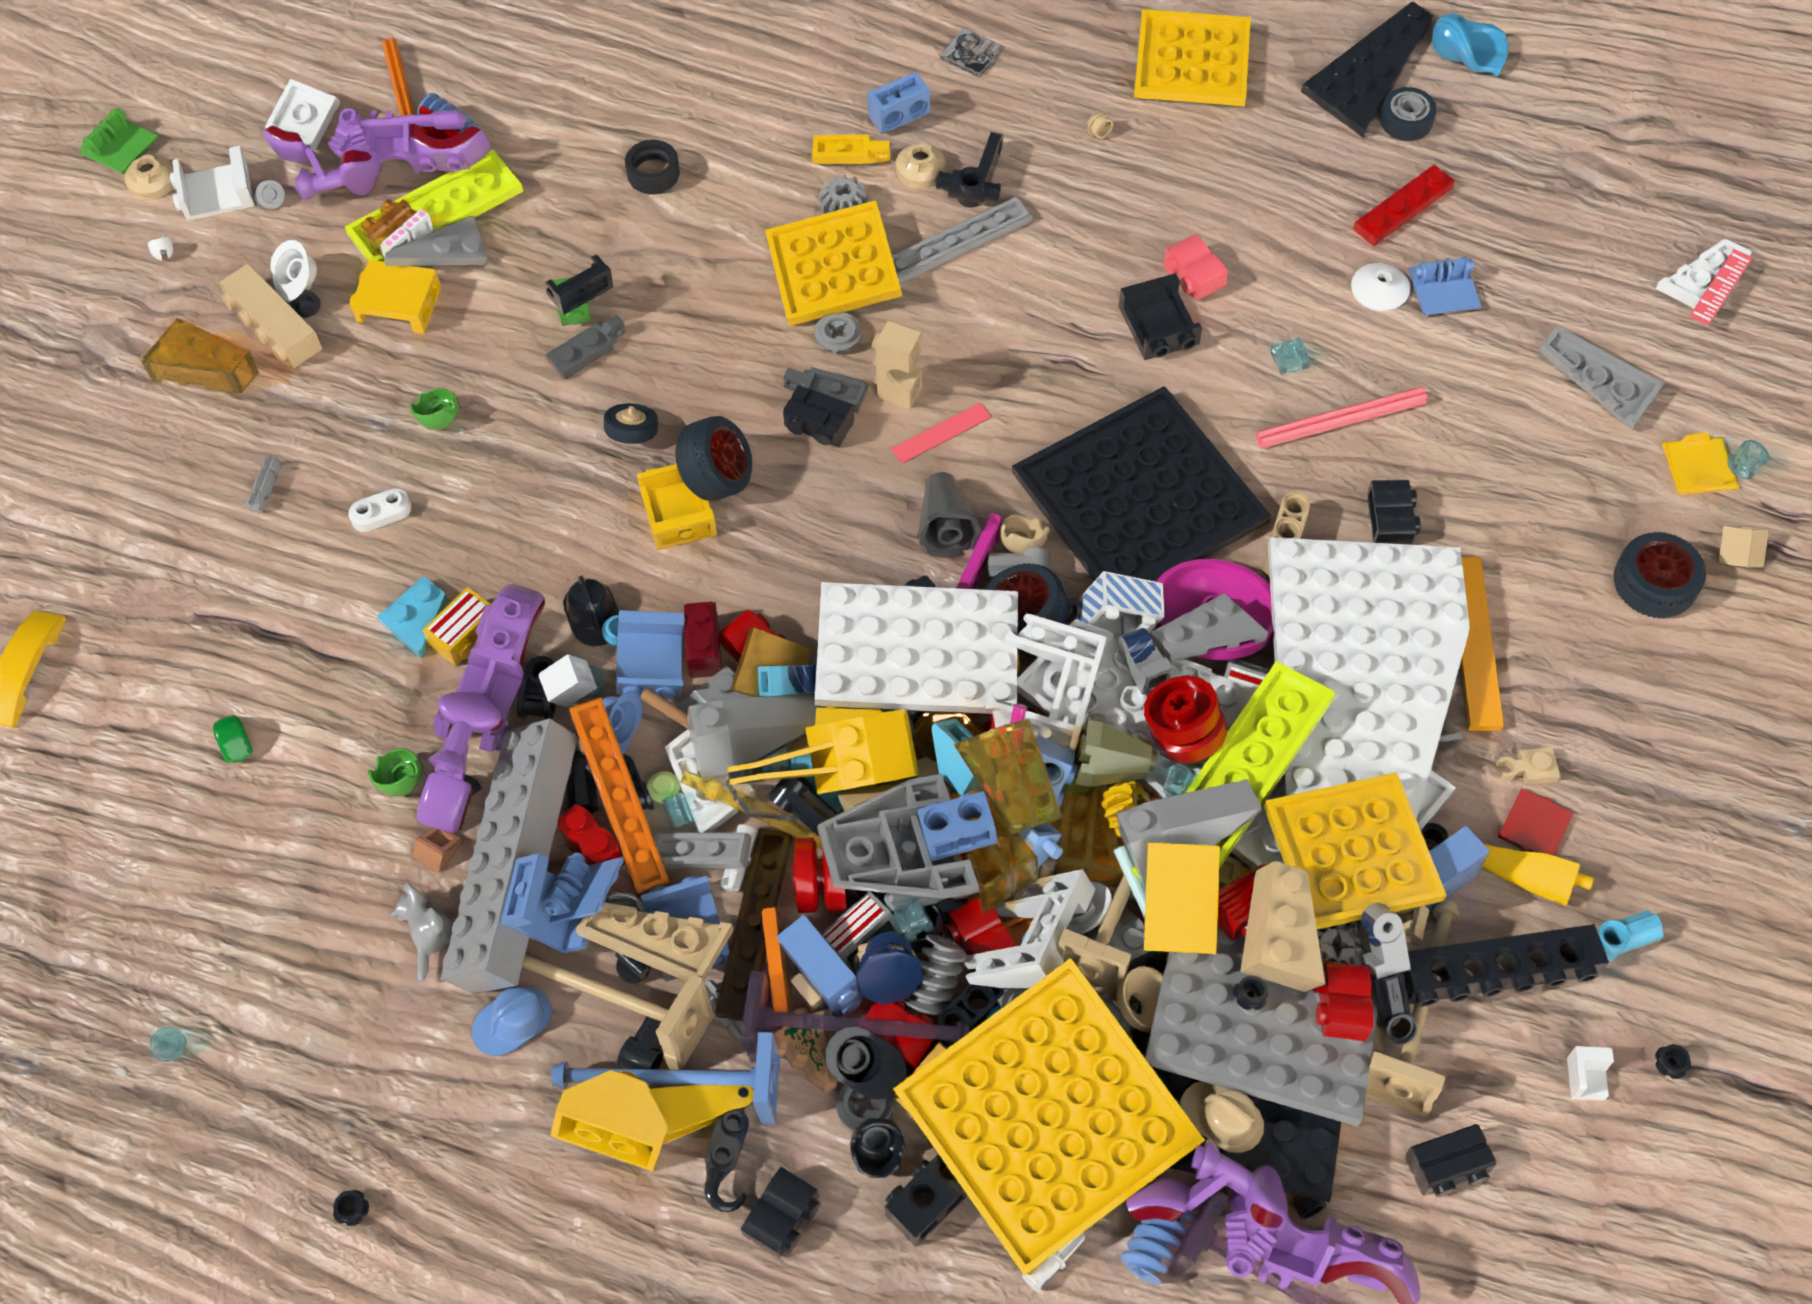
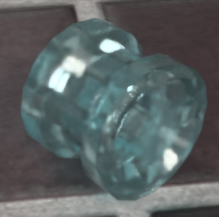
(1748, 459)
(913, 920)

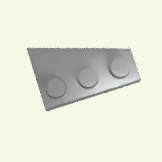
(1207, 627)

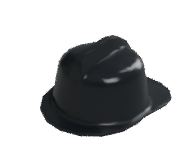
(587, 608)
(865, 1062)

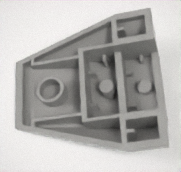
(884, 848)

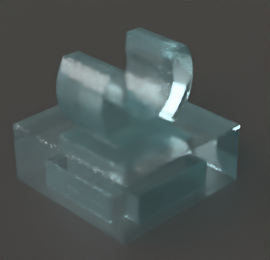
(1290, 356)

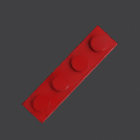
(1403, 205)

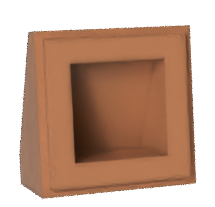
(436, 848)

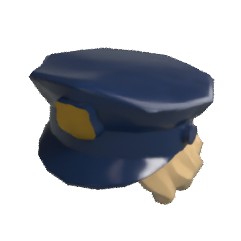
(887, 968)

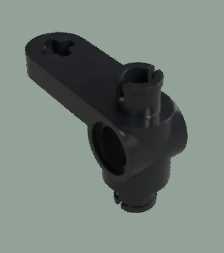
(974, 184)

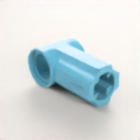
(1630, 933)

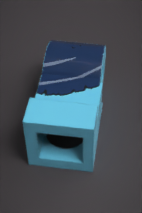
(786, 679)

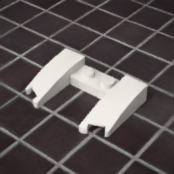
(1079, 655)
(1051, 905)

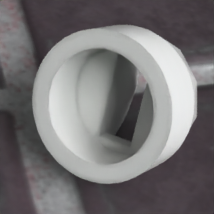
(161, 246)

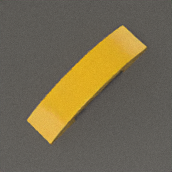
(21, 660)

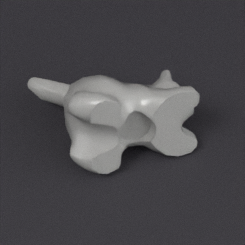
(428, 926)

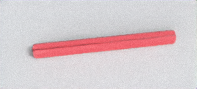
(1341, 417)

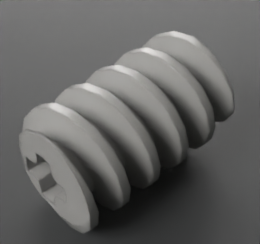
(938, 975)

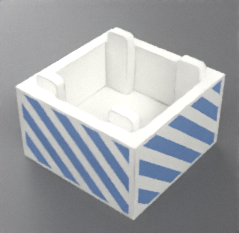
(1121, 604)

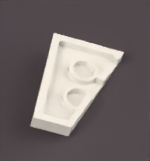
(1694, 279)
(706, 813)

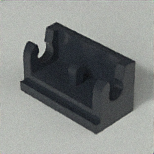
(581, 287)

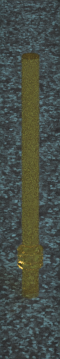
(714, 791)

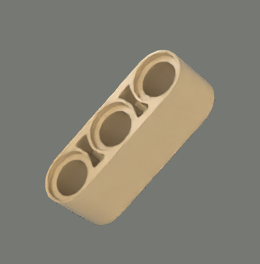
(1289, 523)

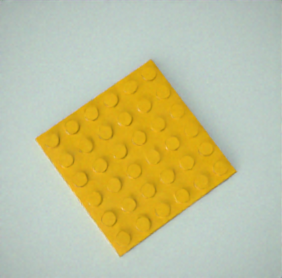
(1048, 1116)

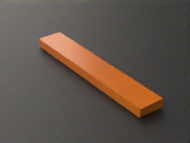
(619, 796)

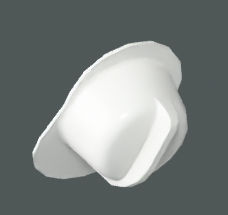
(292, 270)

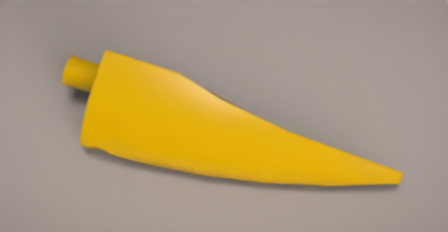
(1537, 872)

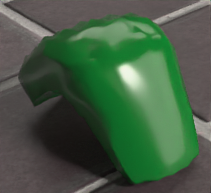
(232, 739)

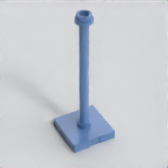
(762, 1078)

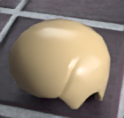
(1021, 533)

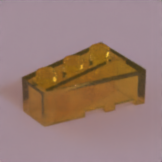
(1087, 836)

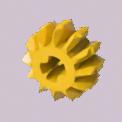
(1121, 798)

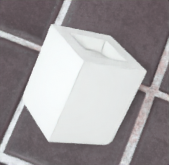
(567, 680)
(1588, 1072)

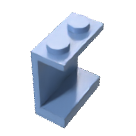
(649, 653)
(686, 900)
(526, 907)

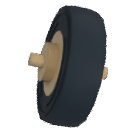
(630, 423)

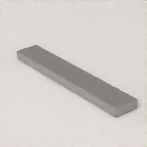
(960, 239)

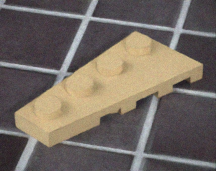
(658, 940)

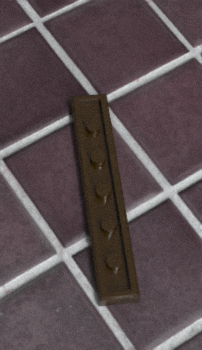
(748, 941)

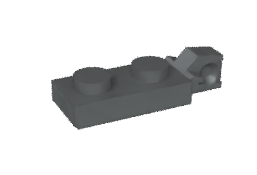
(586, 347)
(829, 384)

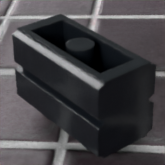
(818, 416)
(1450, 1161)

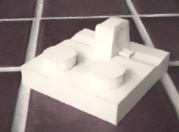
(304, 112)

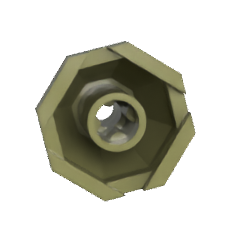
(1111, 753)

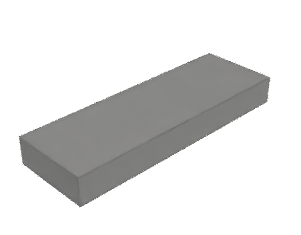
(703, 850)

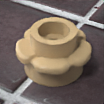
(1100, 125)

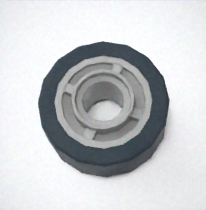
(1408, 113)

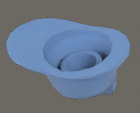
(624, 715)
(511, 1020)

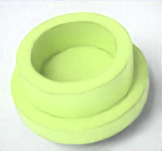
(663, 785)

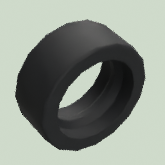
(652, 150)

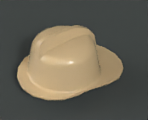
(1223, 1116)

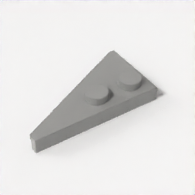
(451, 245)

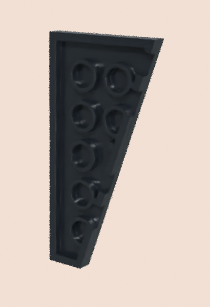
(1364, 74)

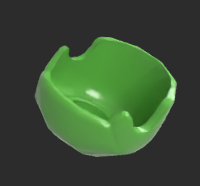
(435, 408)
(397, 772)

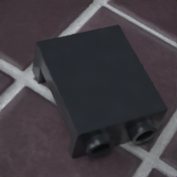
(1158, 317)

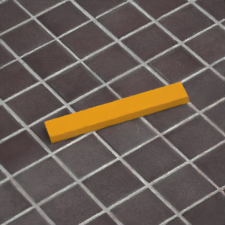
(1478, 658)

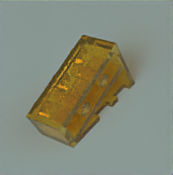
(199, 358)
(1012, 775)
(1001, 867)

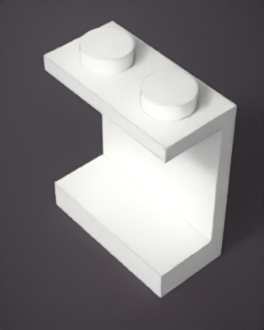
(213, 189)

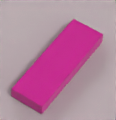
(981, 553)

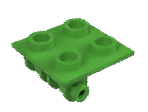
(117, 141)

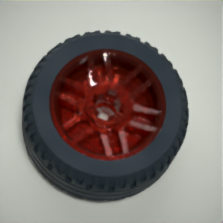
(713, 458)
(1659, 575)
(1038, 592)

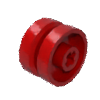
(1185, 719)
(812, 876)

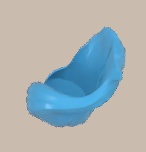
(1475, 44)

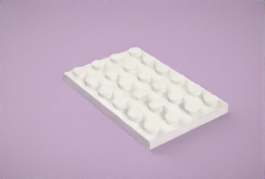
(915, 648)

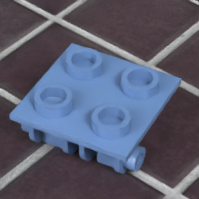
(1445, 286)
(580, 888)

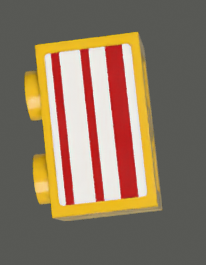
(454, 628)

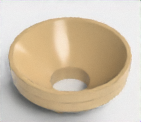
(919, 173)
(149, 184)
(1145, 986)

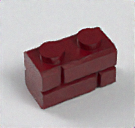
(702, 639)

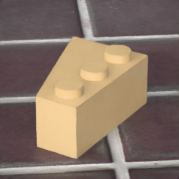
(1283, 930)

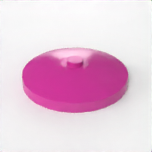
(1202, 580)

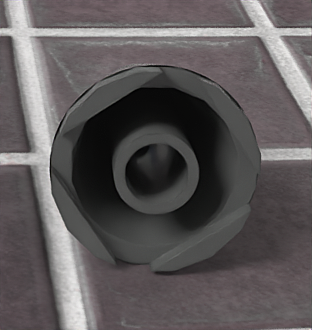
(946, 518)

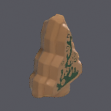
(806, 1051)

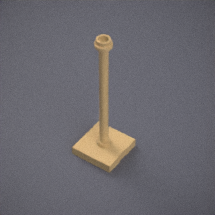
(1098, 961)
(680, 1025)
(1400, 1081)

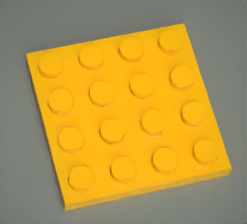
(1192, 57)
(833, 263)
(1357, 848)

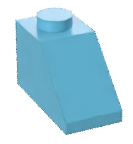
(949, 761)

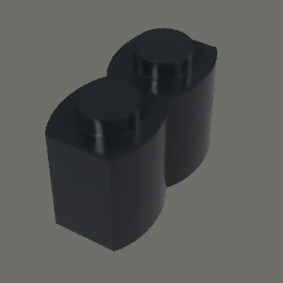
(1392, 511)
(781, 1212)

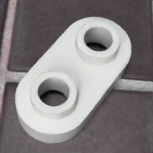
(380, 510)

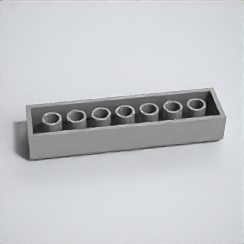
(515, 824)

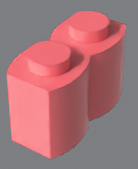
(1195, 267)

